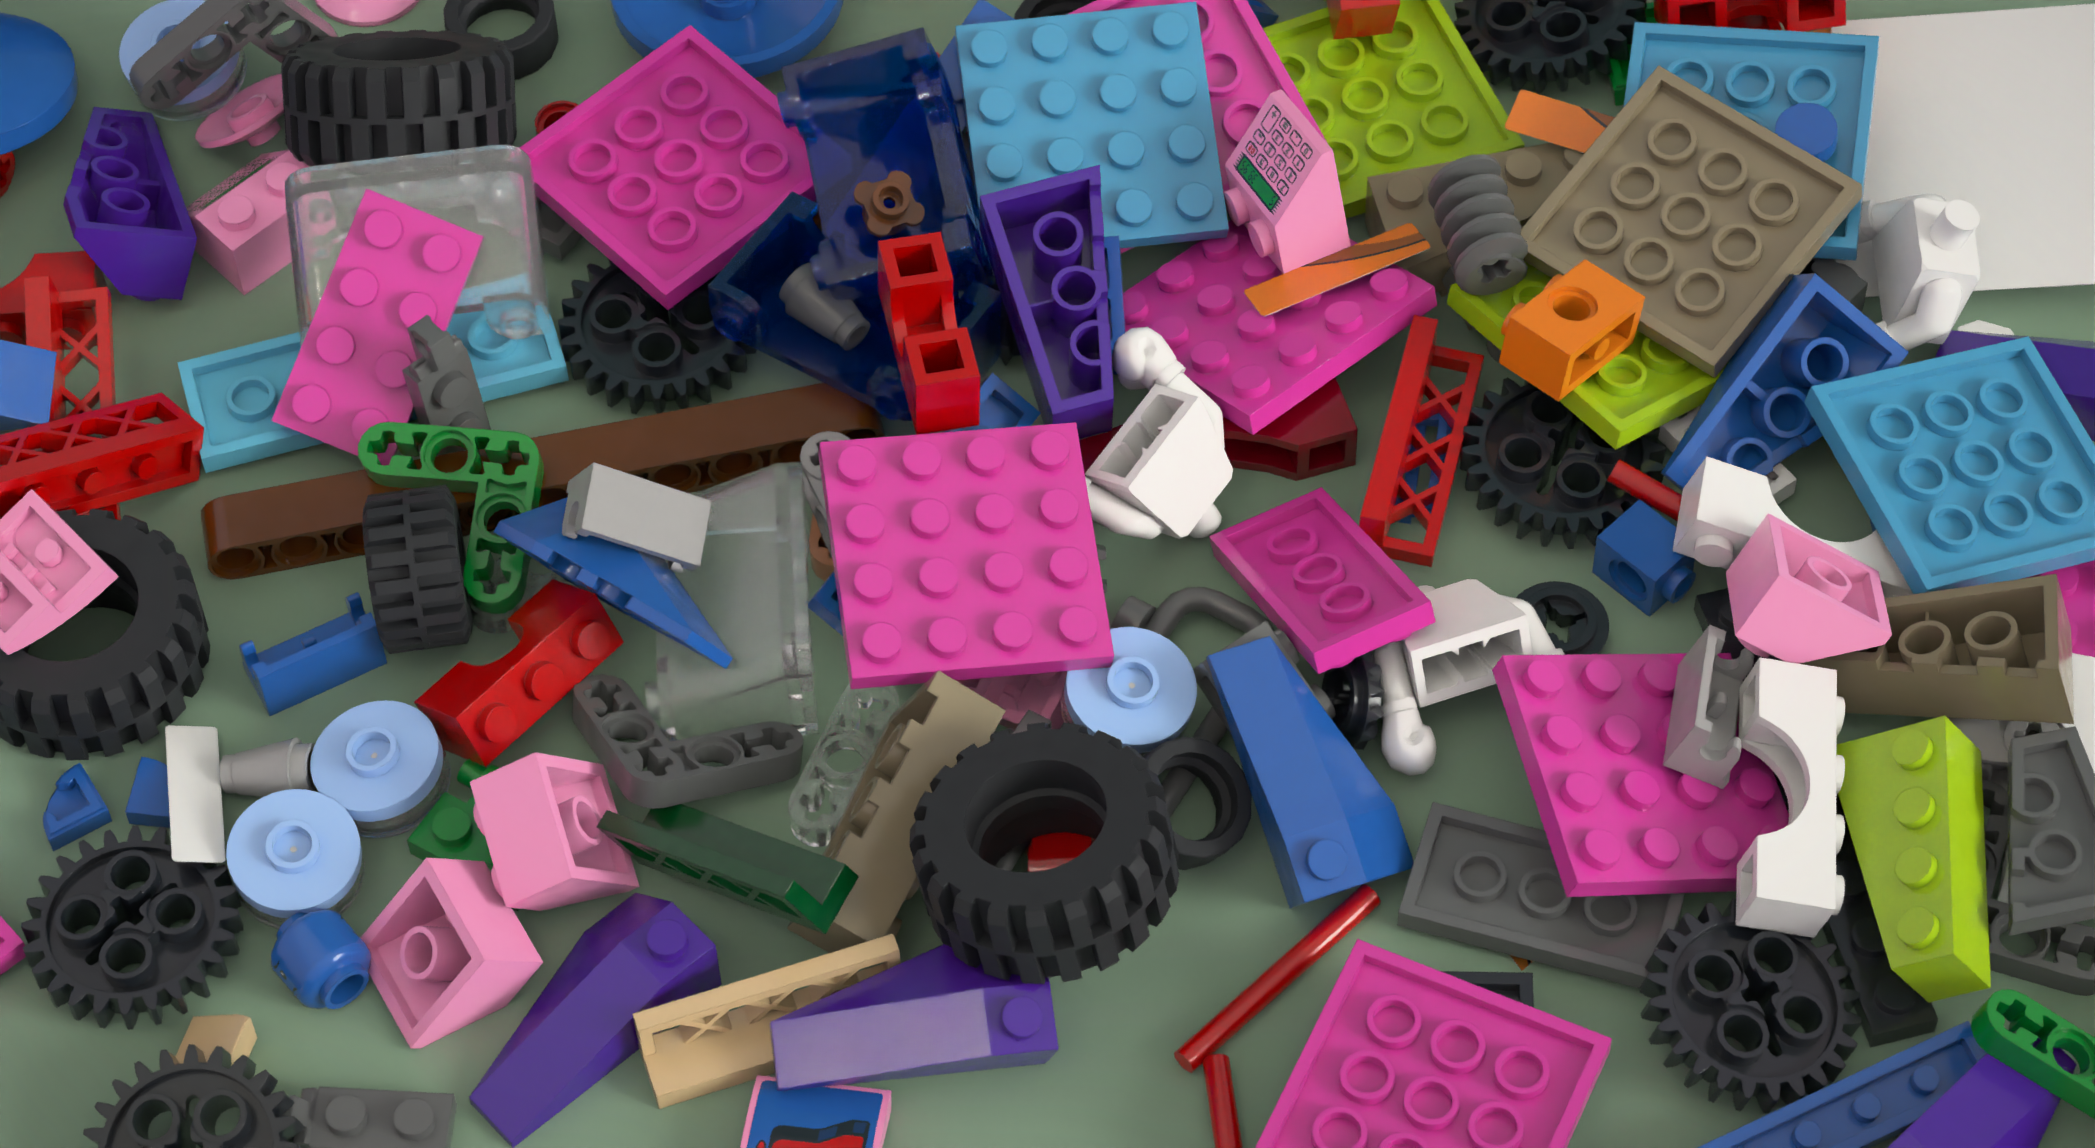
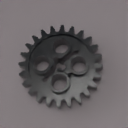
(1547, 37)
(620, 331)
(1533, 432)
(131, 929)
(1749, 1008)
(218, 1089)

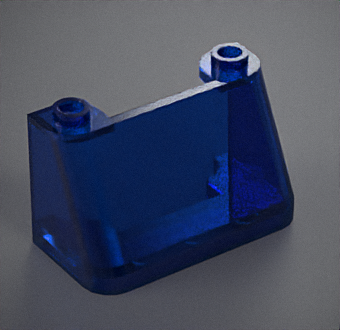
(876, 114)
(749, 311)

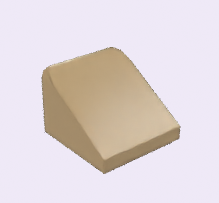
(230, 1031)

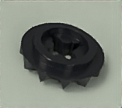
(1571, 607)
(1356, 698)

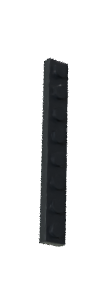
(1887, 1003)

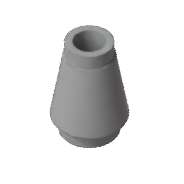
(268, 769)

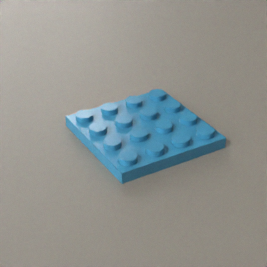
(1766, 74)
(1106, 93)
(1966, 465)

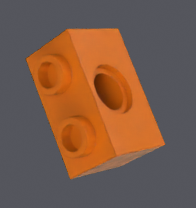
(1570, 329)

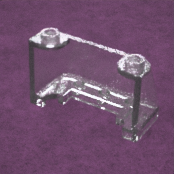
(473, 187)
(757, 603)

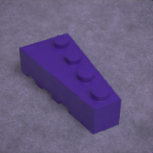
(1053, 284)

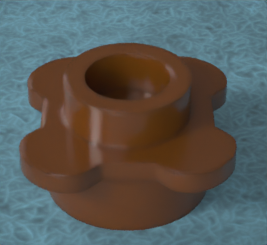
(888, 221)

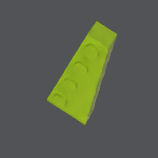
(1921, 851)

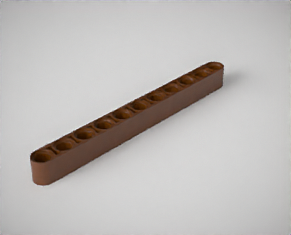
(679, 448)

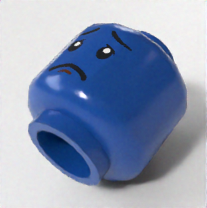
(321, 959)

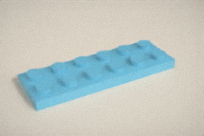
(240, 387)

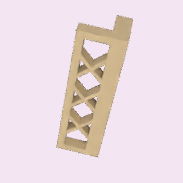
(733, 1047)

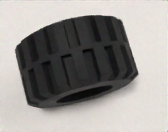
(416, 569)

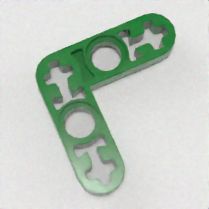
(492, 489)
(2015, 1048)

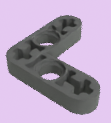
(165, 80)
(674, 774)
(2071, 938)

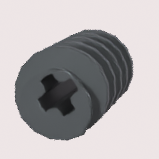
(1478, 225)

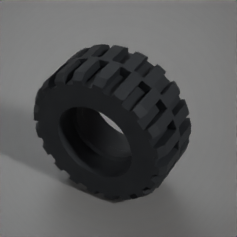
(397, 95)
(133, 682)
(1057, 916)

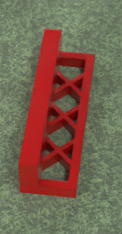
(46, 332)
(1401, 431)
(99, 471)

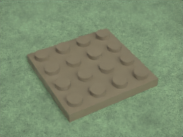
(1691, 215)

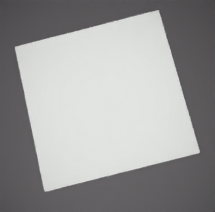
(1992, 117)

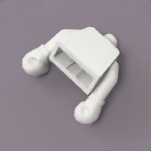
(1922, 264)
(1166, 456)
(1449, 660)

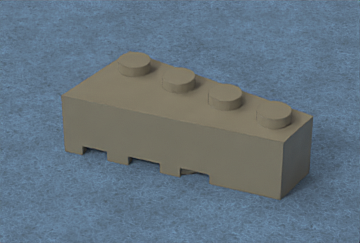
(1403, 199)
(1967, 656)
(877, 821)

